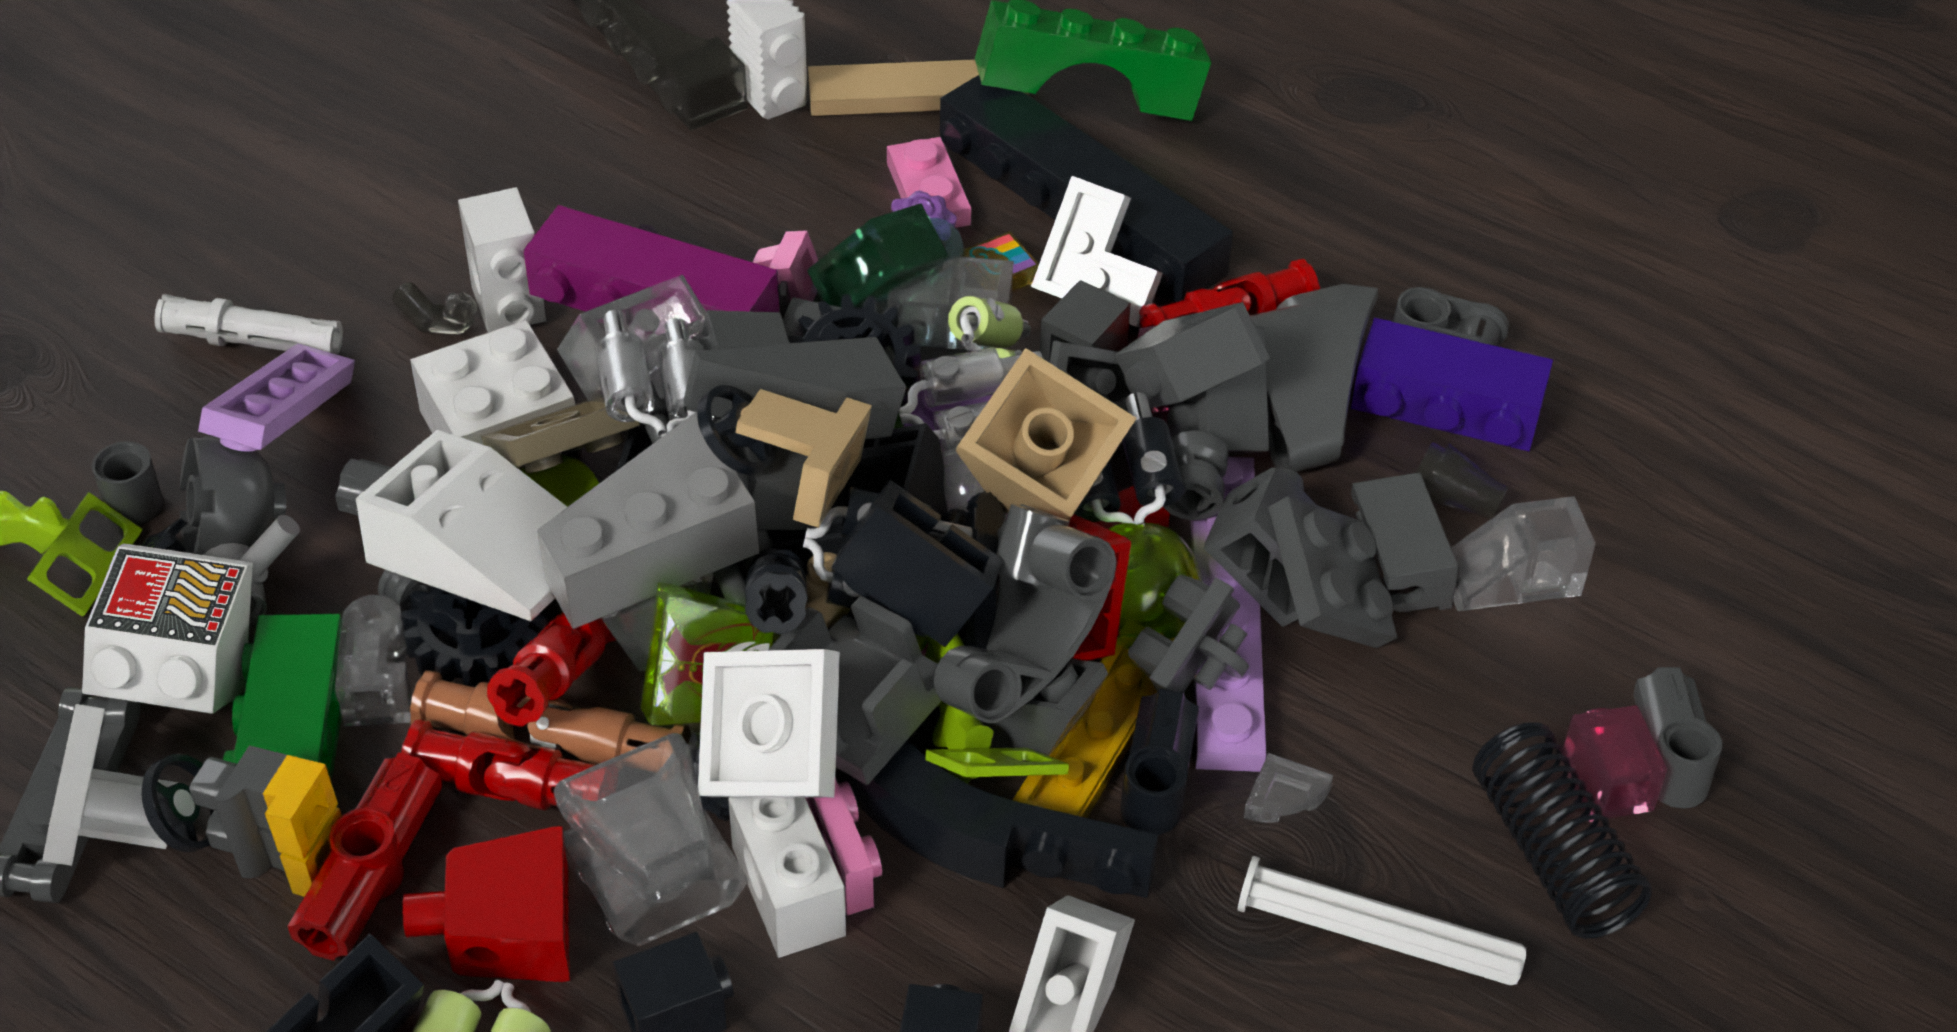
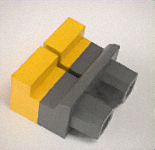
(269, 813)

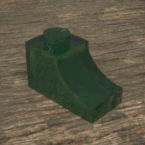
(878, 257)

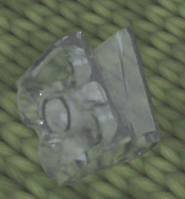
(648, 841)

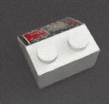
(169, 629)

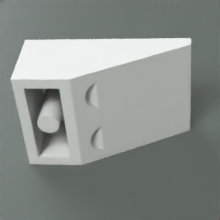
(461, 524)

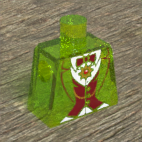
(681, 631)

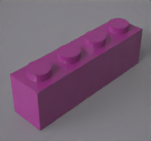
(596, 261)

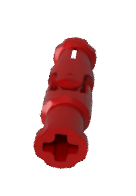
(1257, 292)
(546, 668)
(514, 771)

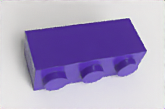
(1451, 384)

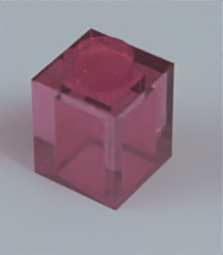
(1616, 760)

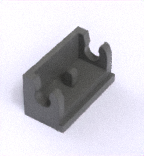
(1408, 541)

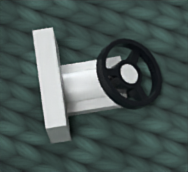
(115, 803)

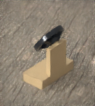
(771, 420)

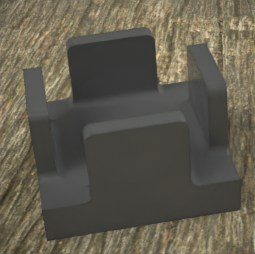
(882, 682)

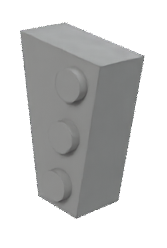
(650, 522)

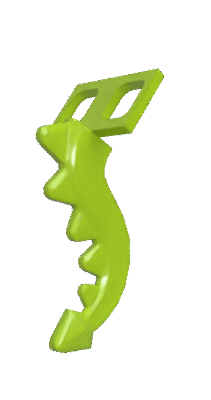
(46, 529)
(970, 740)

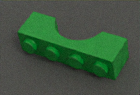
(1030, 44)

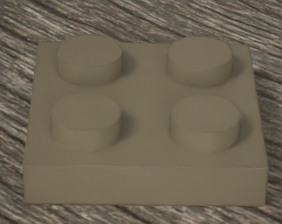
(539, 441)

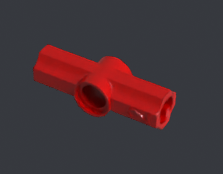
(365, 857)

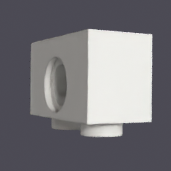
(495, 240)
(788, 871)

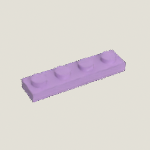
(275, 397)

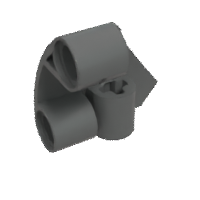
(1311, 371)
(1045, 609)

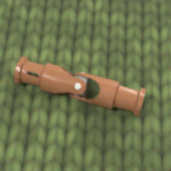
(584, 733)

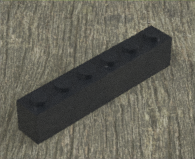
(1040, 152)

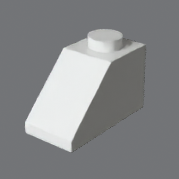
(1072, 968)

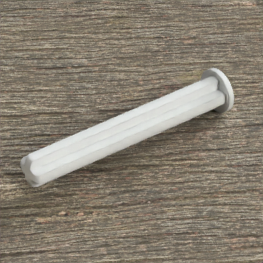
(1382, 924)

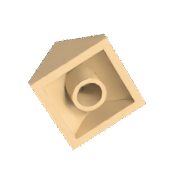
(1042, 438)

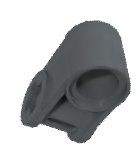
(1450, 315)

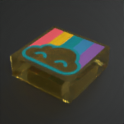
(1010, 249)

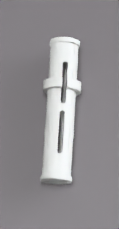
(226, 323)

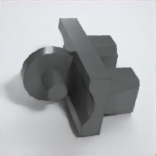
(1206, 615)

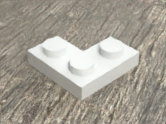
(1083, 245)

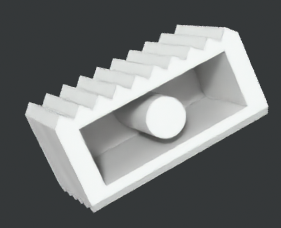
(773, 48)

